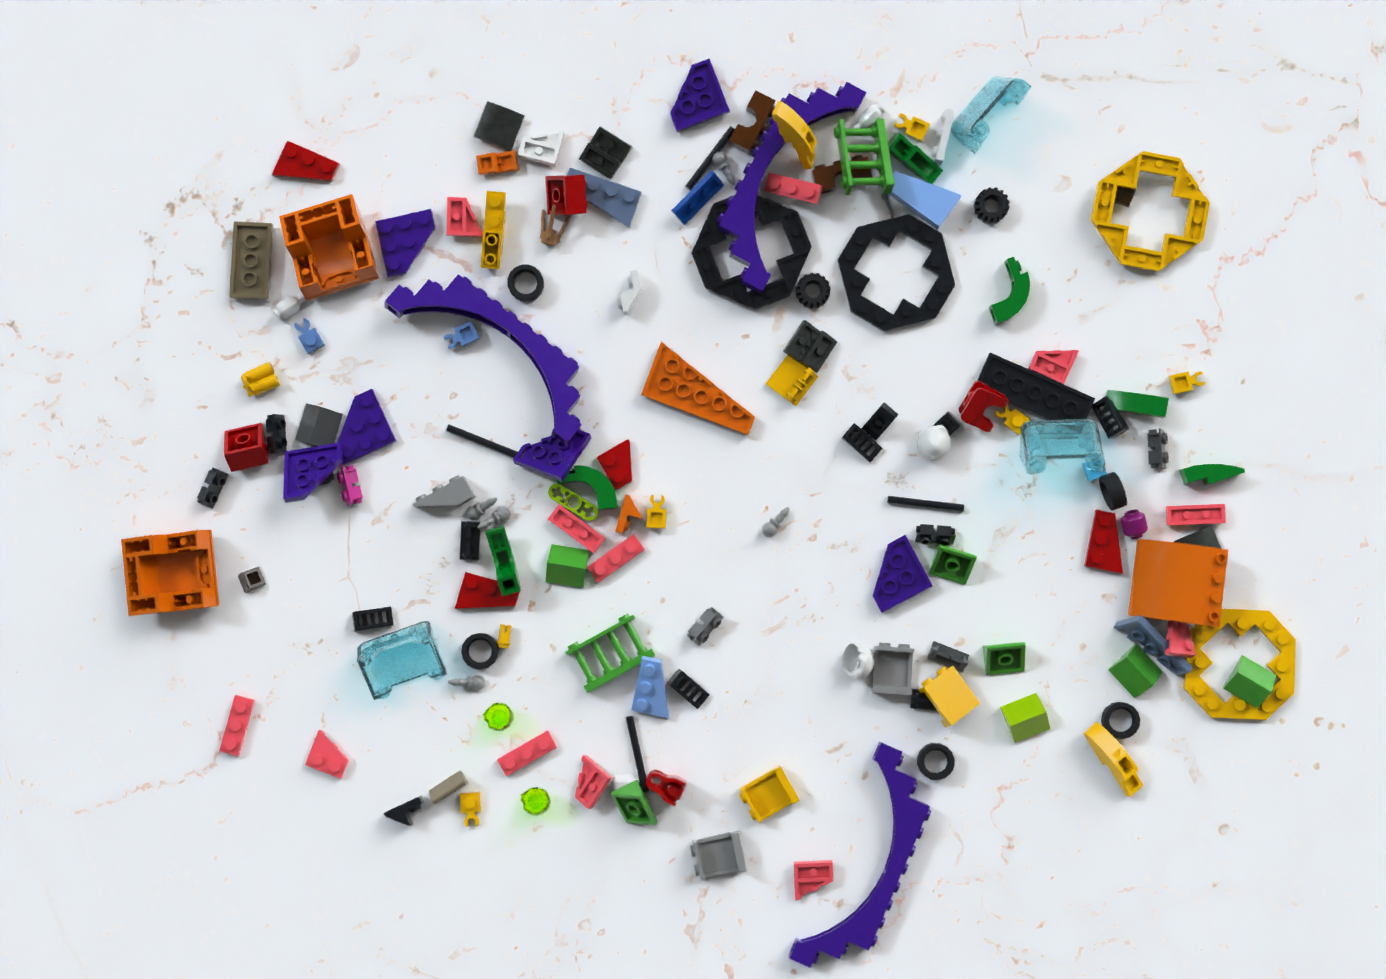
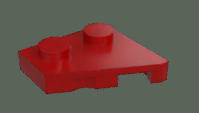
(617, 464)

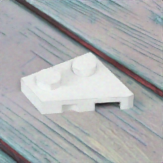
(542, 148)

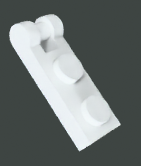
(943, 135)

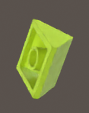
(1025, 717)

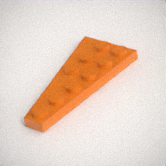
(686, 389)

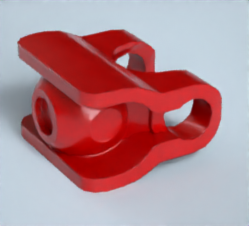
(976, 401)
(669, 788)

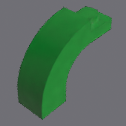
(1018, 296)
(604, 489)
(504, 561)

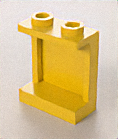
(949, 695)
(768, 794)

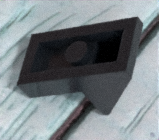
(880, 421)
(401, 813)

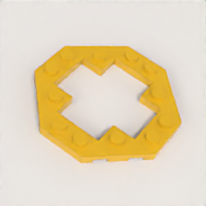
(1127, 177)
(1281, 665)

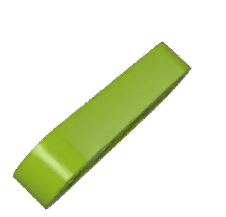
(588, 505)

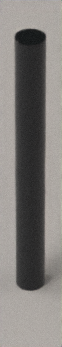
(707, 162)
(481, 441)
(925, 503)
(637, 753)

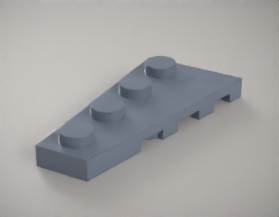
(612, 198)
(1143, 632)

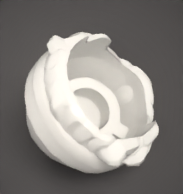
(933, 442)
(857, 660)

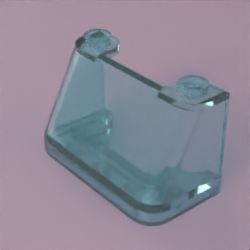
(969, 126)
(1060, 440)
(400, 658)

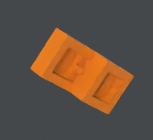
(497, 163)

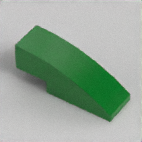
(913, 158)
(1138, 403)
(1209, 473)

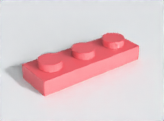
(793, 188)
(1195, 514)
(576, 528)
(615, 558)
(237, 725)
(527, 753)

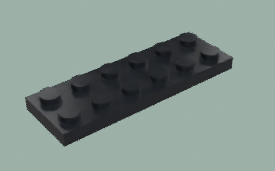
(1034, 391)

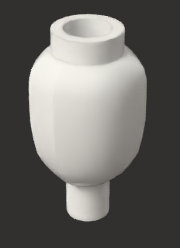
(869, 116)
(288, 306)
(620, 781)

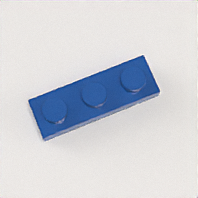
(697, 197)

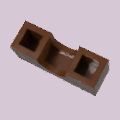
(746, 137)
(825, 175)

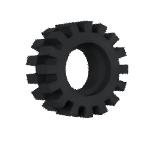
(991, 216)
(813, 279)

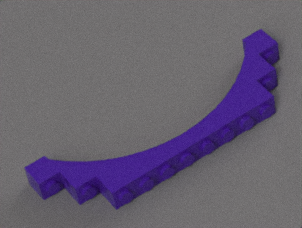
(740, 215)
(468, 301)
(863, 923)

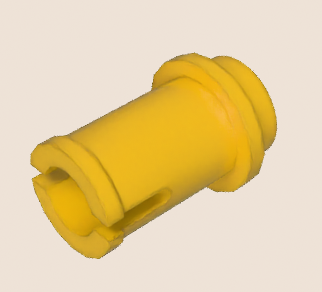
(504, 636)

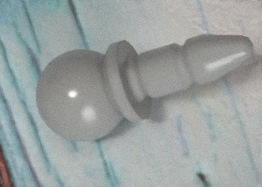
(720, 160)
(475, 511)
(502, 515)
(770, 528)
(475, 682)

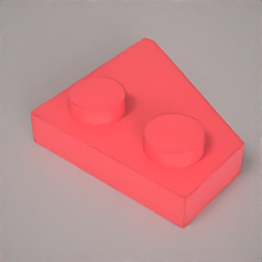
(461, 219)
(1053, 364)
(1179, 640)
(326, 756)
(591, 782)
(811, 876)

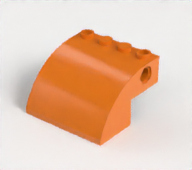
(329, 247)
(170, 572)
(1178, 582)

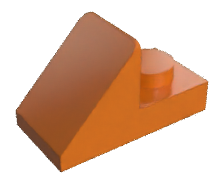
(628, 509)

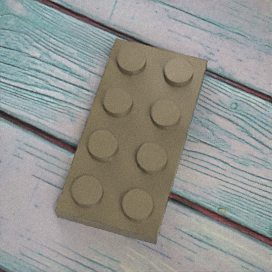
(251, 260)

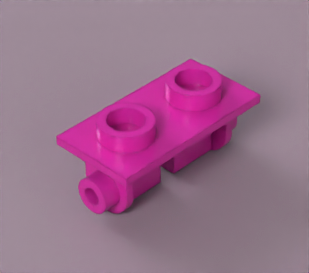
(346, 478)

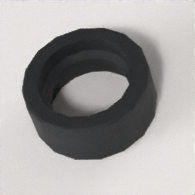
(511, 282)
(1113, 491)
(465, 651)
(1134, 715)
(950, 761)

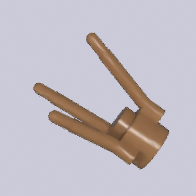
(549, 235)

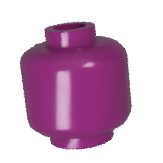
(1134, 524)

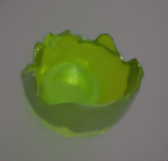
(499, 716)
(536, 801)

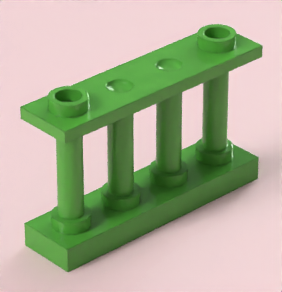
(879, 147)
(609, 671)

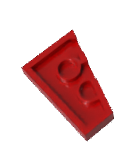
(303, 163)
(1103, 544)
(482, 592)

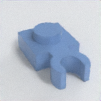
(464, 334)
(310, 338)

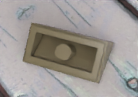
(447, 787)

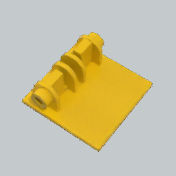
(792, 380)

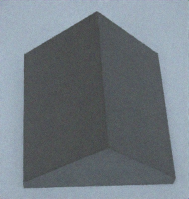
(318, 425)

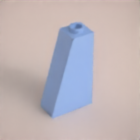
(923, 198)

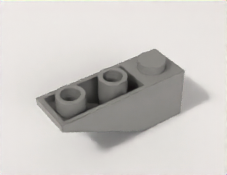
(452, 494)

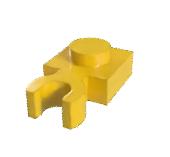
(914, 129)
(1183, 382)
(1014, 419)
(656, 516)
(470, 804)

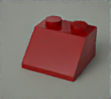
(566, 193)
(245, 447)

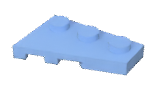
(650, 689)

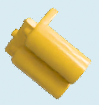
(260, 379)

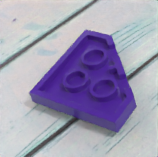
(699, 98)
(404, 239)
(364, 428)
(551, 456)
(308, 469)
(899, 575)

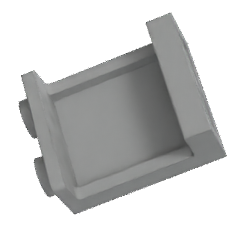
(892, 669)
(718, 855)

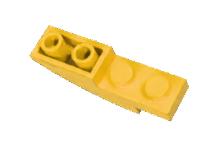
(795, 130)
(493, 230)
(1115, 757)

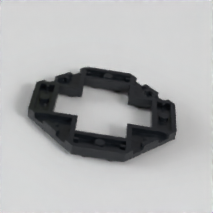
(936, 263)
(789, 266)

